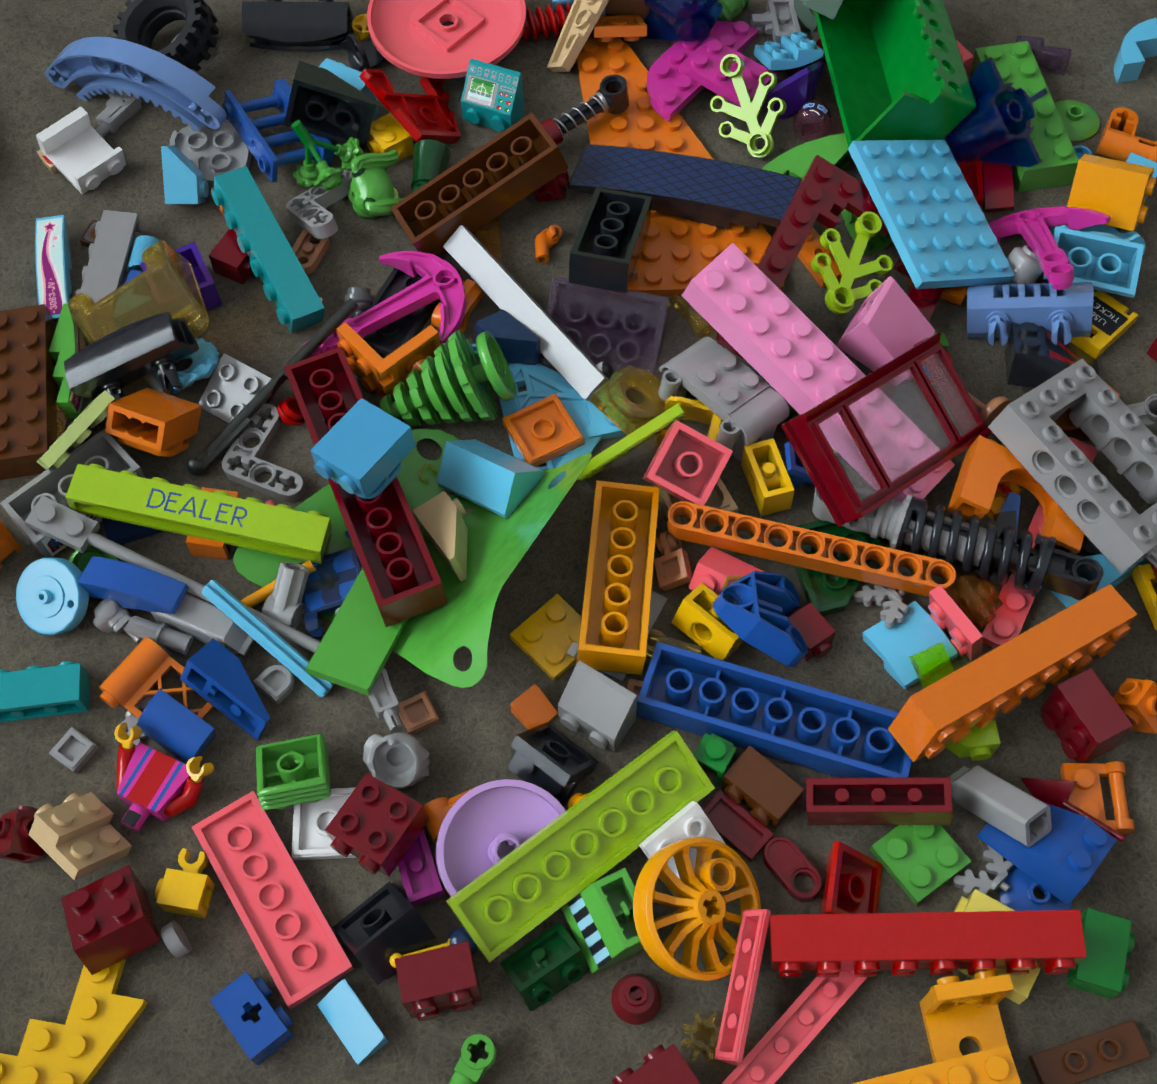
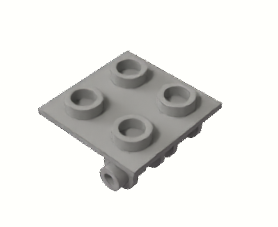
(231, 388)

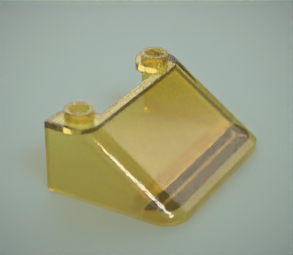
(162, 288)

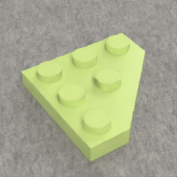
(77, 431)

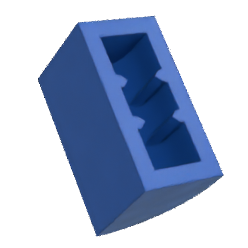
(175, 727)

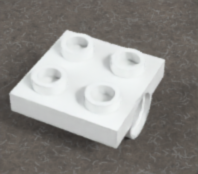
(687, 823)

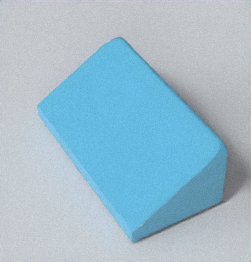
(352, 1022)

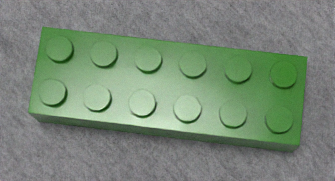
(1059, 161)

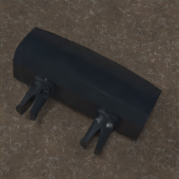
(296, 24)
(130, 355)

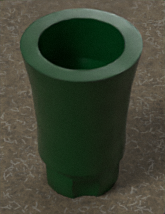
(429, 161)

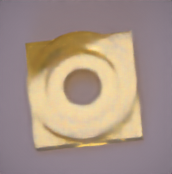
(614, 404)

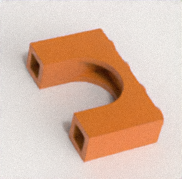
(991, 464)

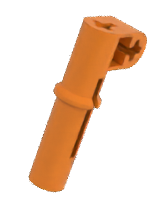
(1120, 139)

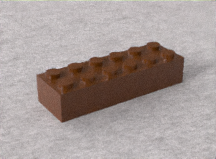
(480, 185)
(26, 390)

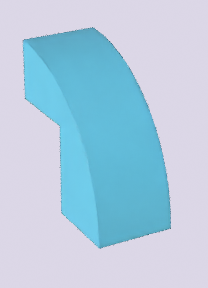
(1136, 45)

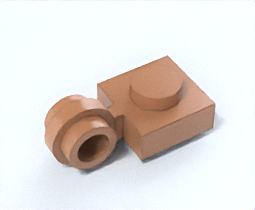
(674, 566)

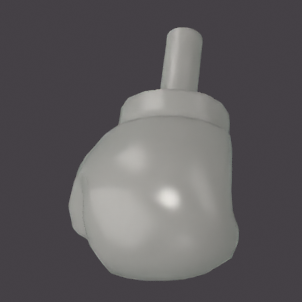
(112, 618)

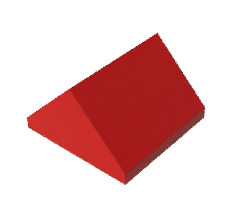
(850, 882)

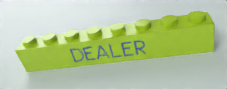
(199, 513)

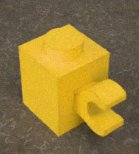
(187, 890)

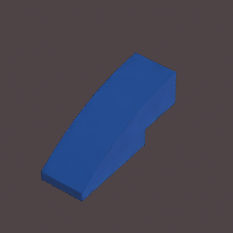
(132, 586)

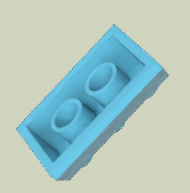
(1104, 261)

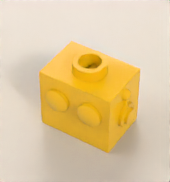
(389, 134)

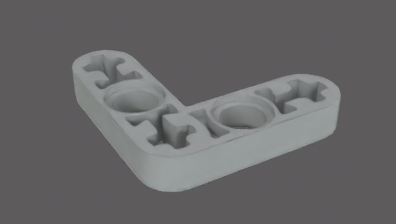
(309, 208)
(251, 460)

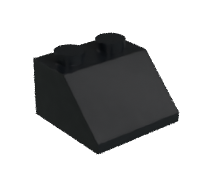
(383, 927)

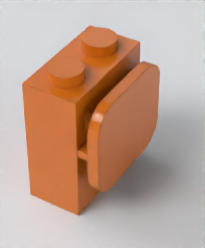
(153, 422)

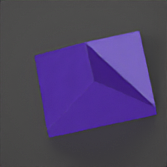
(796, 89)

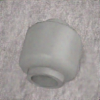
(1024, 265)

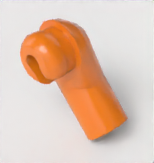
(545, 241)

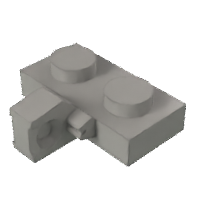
(778, 20)

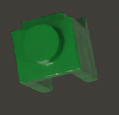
(715, 754)

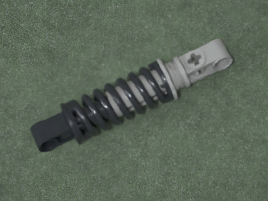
(913, 526)

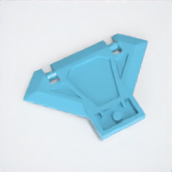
(544, 382)

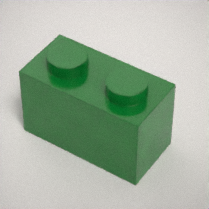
(1106, 947)

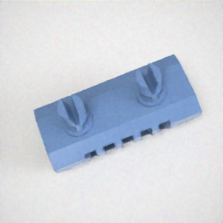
(1063, 312)

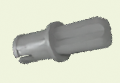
(160, 634)

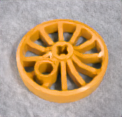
(698, 906)

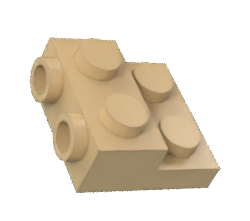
(79, 834)

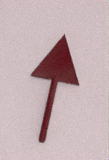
(1057, 794)

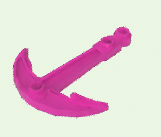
(1034, 228)
(438, 282)

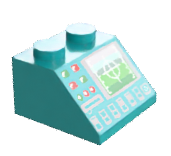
(492, 96)

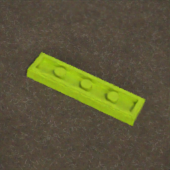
(632, 441)

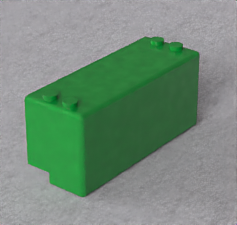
(895, 69)

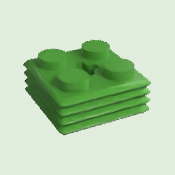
(292, 772)

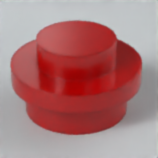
(290, 412)

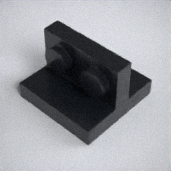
(550, 761)

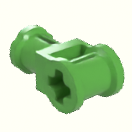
(466, 1070)

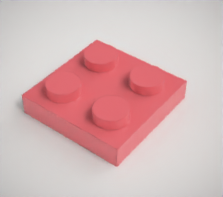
(950, 617)

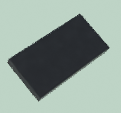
(399, 332)

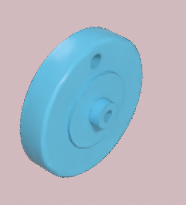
(51, 597)

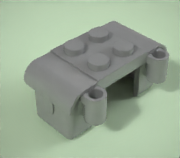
(729, 390)

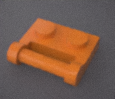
(1088, 792)

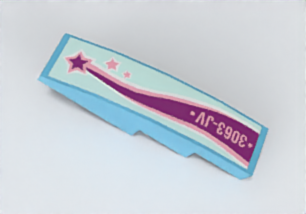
(53, 263)

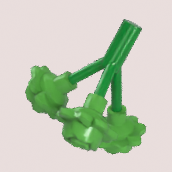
(321, 174)

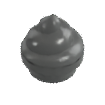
(361, 296)

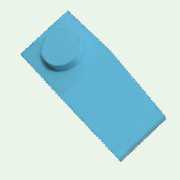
(181, 178)

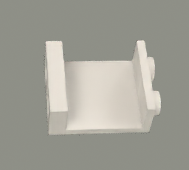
(80, 151)

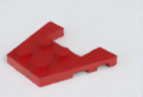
(419, 114)

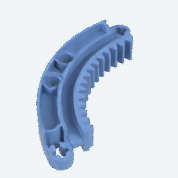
(131, 68)

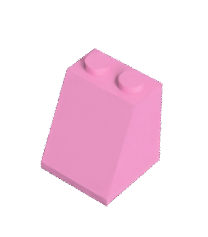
(884, 327)

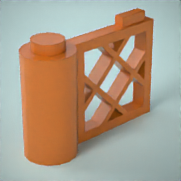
(139, 675)

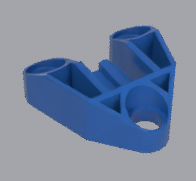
(759, 613)

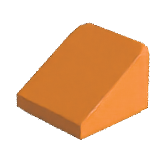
(533, 708)

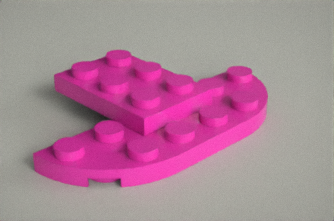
(695, 65)

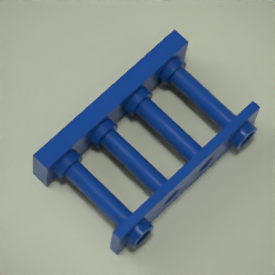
(259, 145)

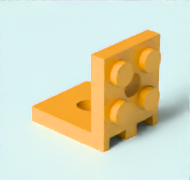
(963, 1011)

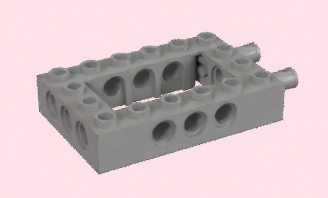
(1070, 477)

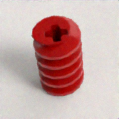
(545, 22)

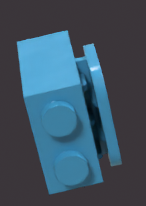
(363, 450)

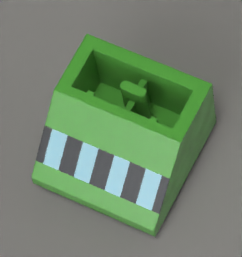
(604, 921)

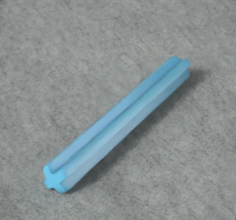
(264, 636)

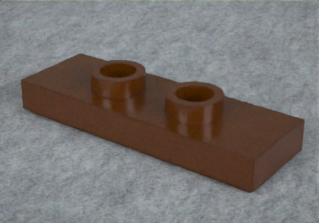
(1090, 1055)

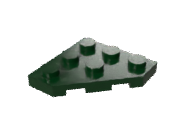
(827, 591)

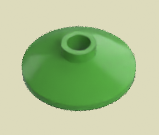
(1078, 119)

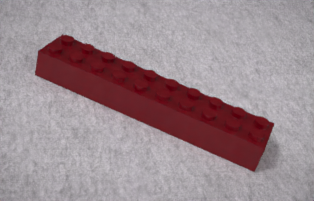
(379, 527)

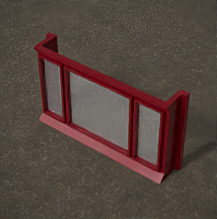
(886, 431)

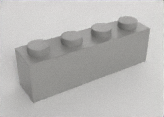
(110, 253)

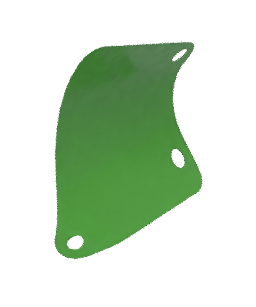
(493, 553)

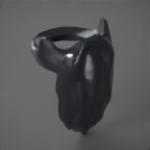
(362, 53)

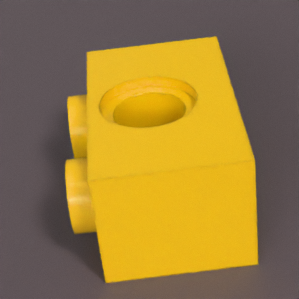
(767, 477)
(704, 626)

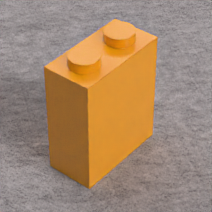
(1113, 189)

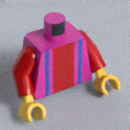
(153, 781)

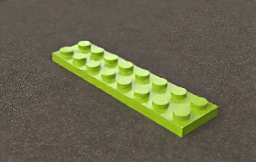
(579, 846)

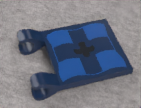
(328, 587)

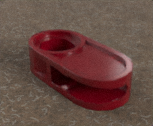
(787, 863)

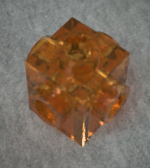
(975, 598)

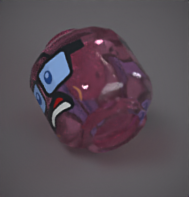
(812, 121)

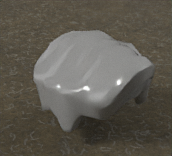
(396, 759)

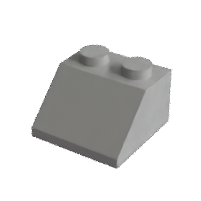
(597, 707)

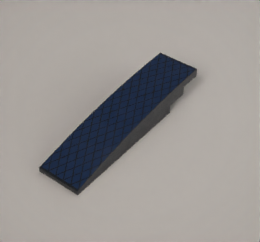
(688, 185)

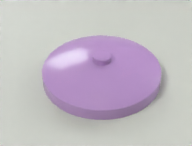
(489, 826)

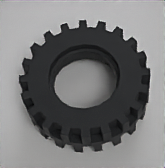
(147, 17)

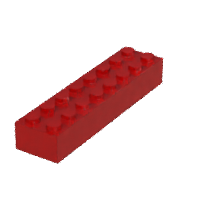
(926, 942)

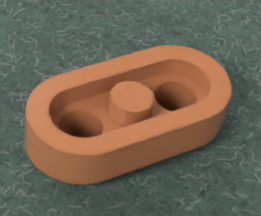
(310, 253)

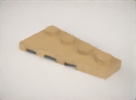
(575, 33)

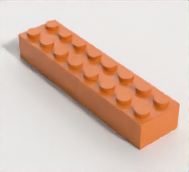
(1010, 673)

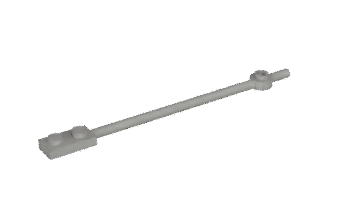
(80, 531)

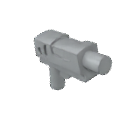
(117, 111)

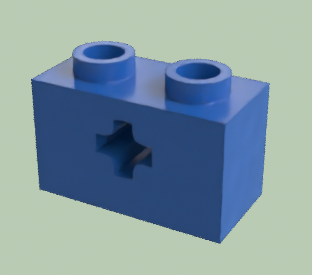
(234, 1006)

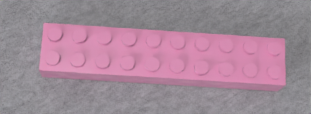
(778, 339)

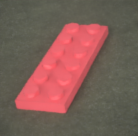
(272, 900)

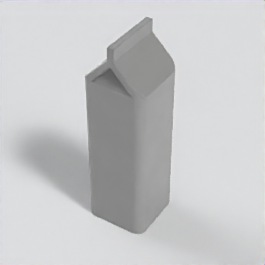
(205, 623)
(1001, 804)

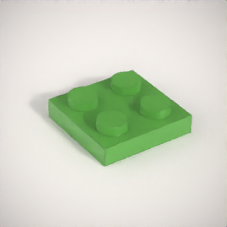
(920, 858)

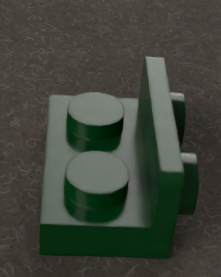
(545, 966)

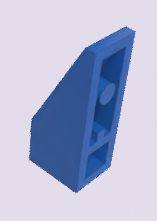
(225, 684)

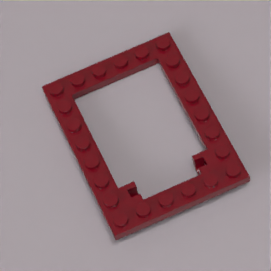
(821, 198)

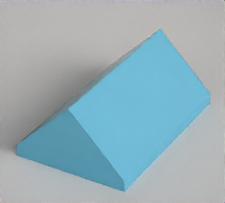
(486, 476)

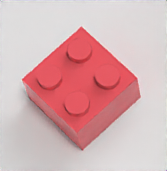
(687, 464)

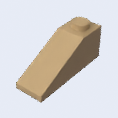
(446, 530)

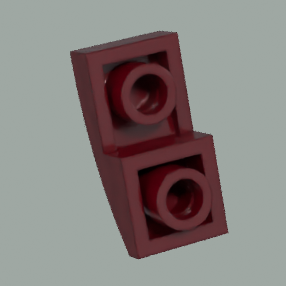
(998, 187)

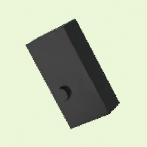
(610, 240)

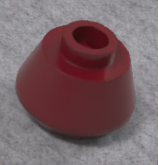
(625, 1002)

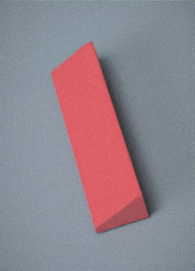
(742, 986)

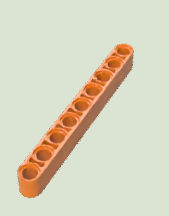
(824, 544)

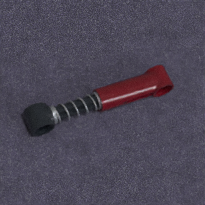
(610, 98)

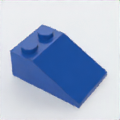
(1062, 858)

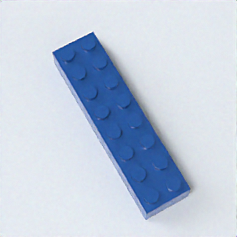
(771, 715)

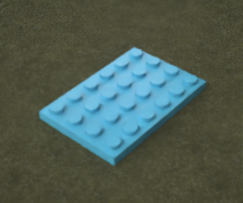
(930, 213)

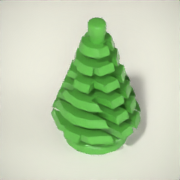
(454, 384)

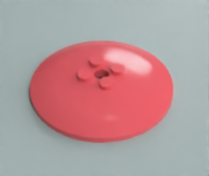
(417, 42)

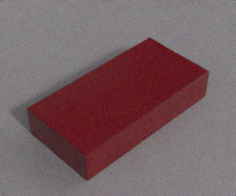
(737, 826)

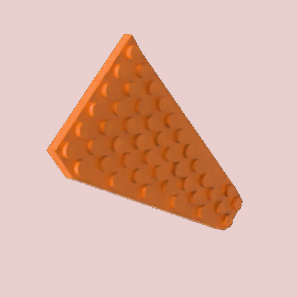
(673, 246)

